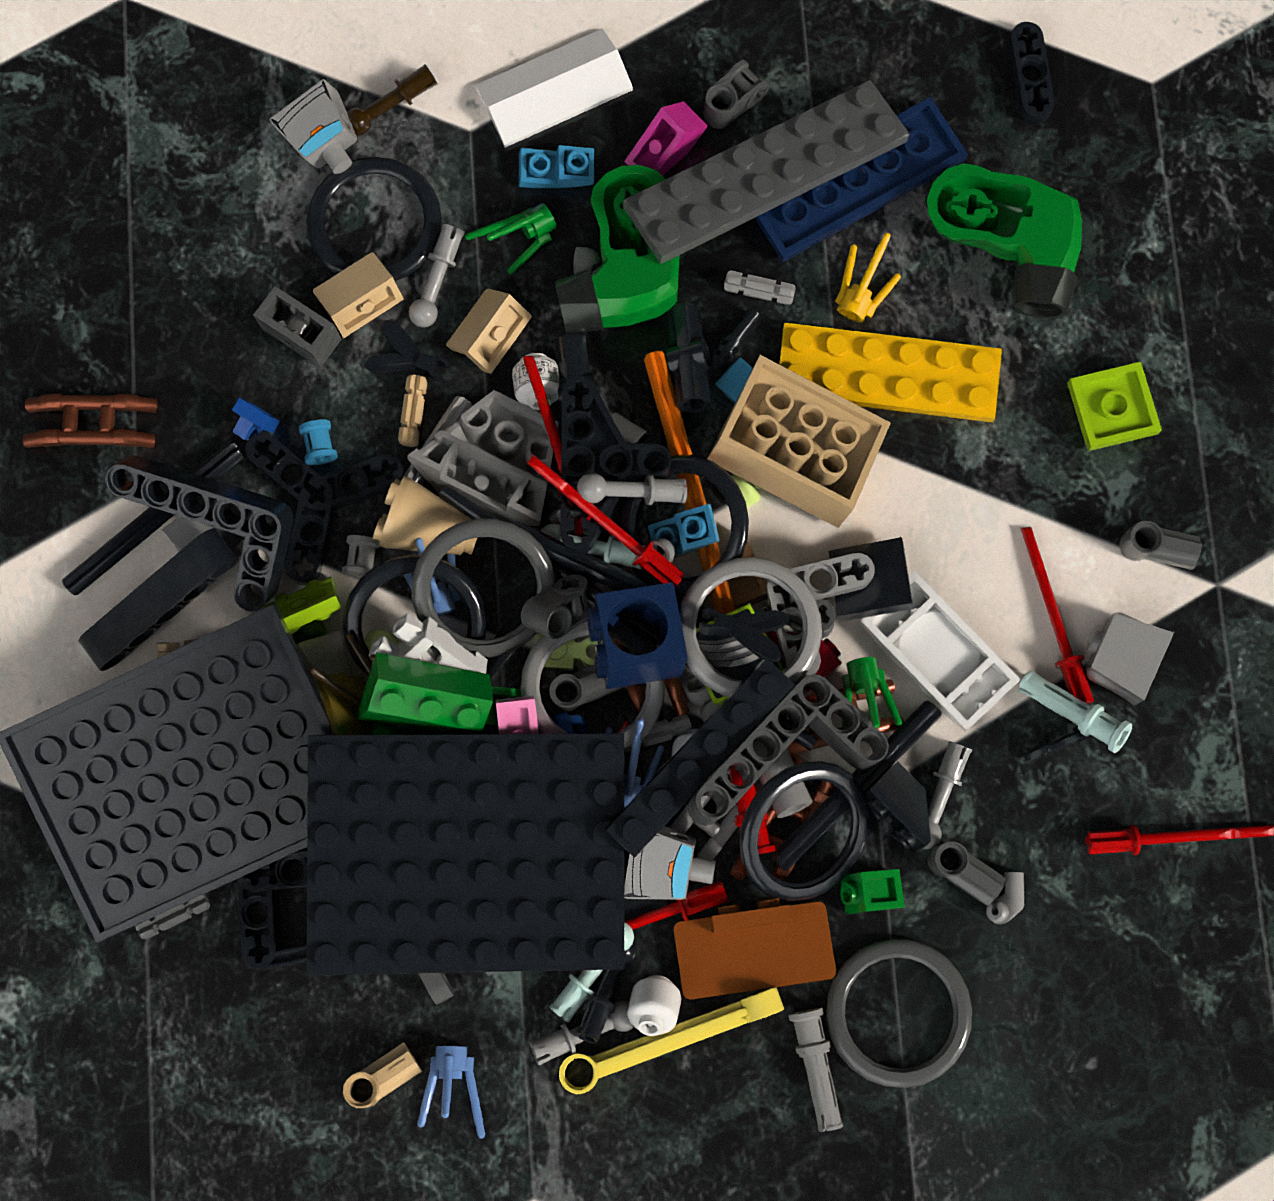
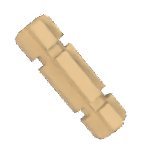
(412, 410)

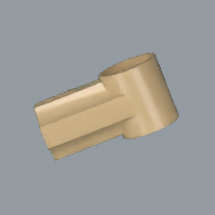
(384, 1074)

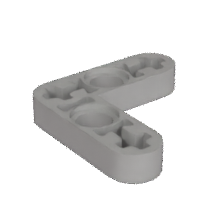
(849, 583)

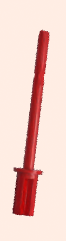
(549, 423)
(646, 556)
(1071, 665)
(1131, 840)
(695, 902)

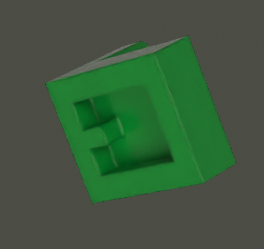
(872, 891)

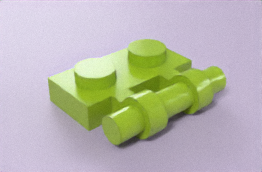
(314, 602)

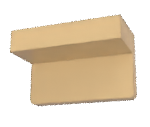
(358, 294)
(489, 329)

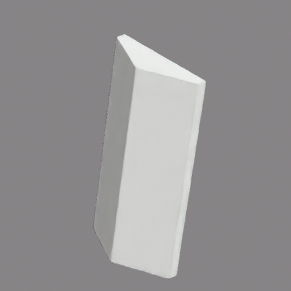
(554, 87)

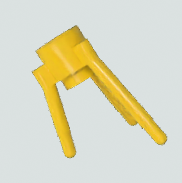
(856, 302)

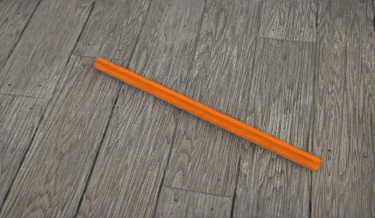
(679, 444)

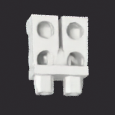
(429, 644)

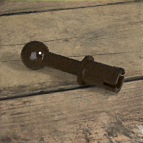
(406, 89)

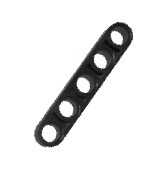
(158, 599)

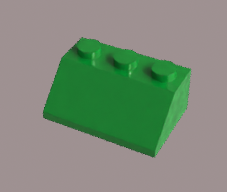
(425, 696)

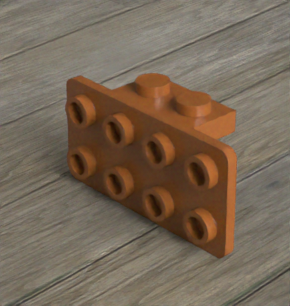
(754, 949)

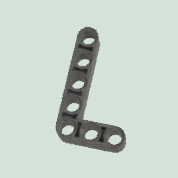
(777, 739)

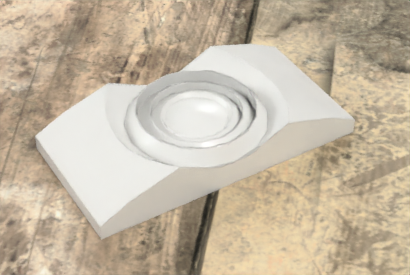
(942, 655)

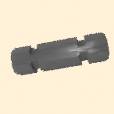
(172, 917)

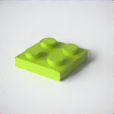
(1114, 406)

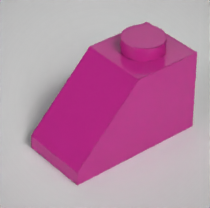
(667, 138)

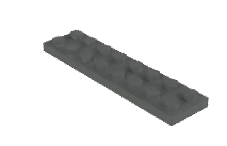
(765, 171)

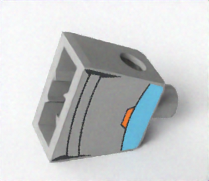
(318, 127)
(666, 867)

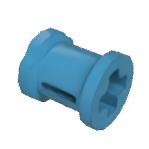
(317, 442)

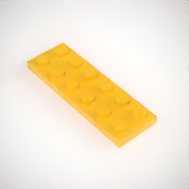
(896, 371)

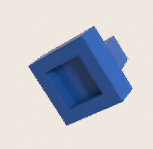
(252, 419)

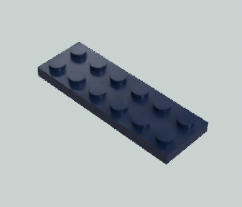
(862, 190)

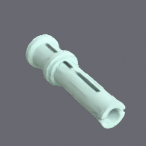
(1089, 718)

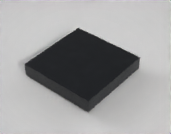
(888, 589)

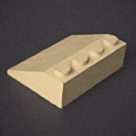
(799, 442)

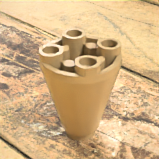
(415, 515)

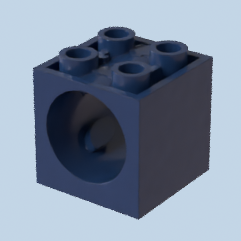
(649, 604)

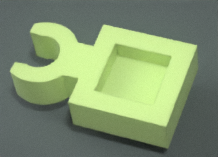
(567, 653)

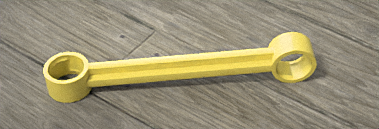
(682, 1035)

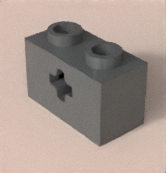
(297, 326)

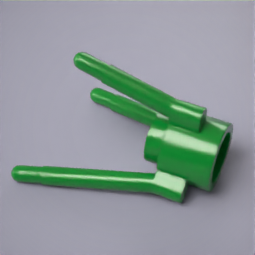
(534, 222)
(864, 677)

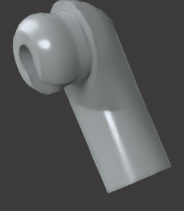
(1010, 902)

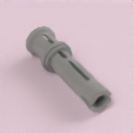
(814, 1050)

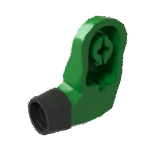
(1017, 223)
(631, 280)

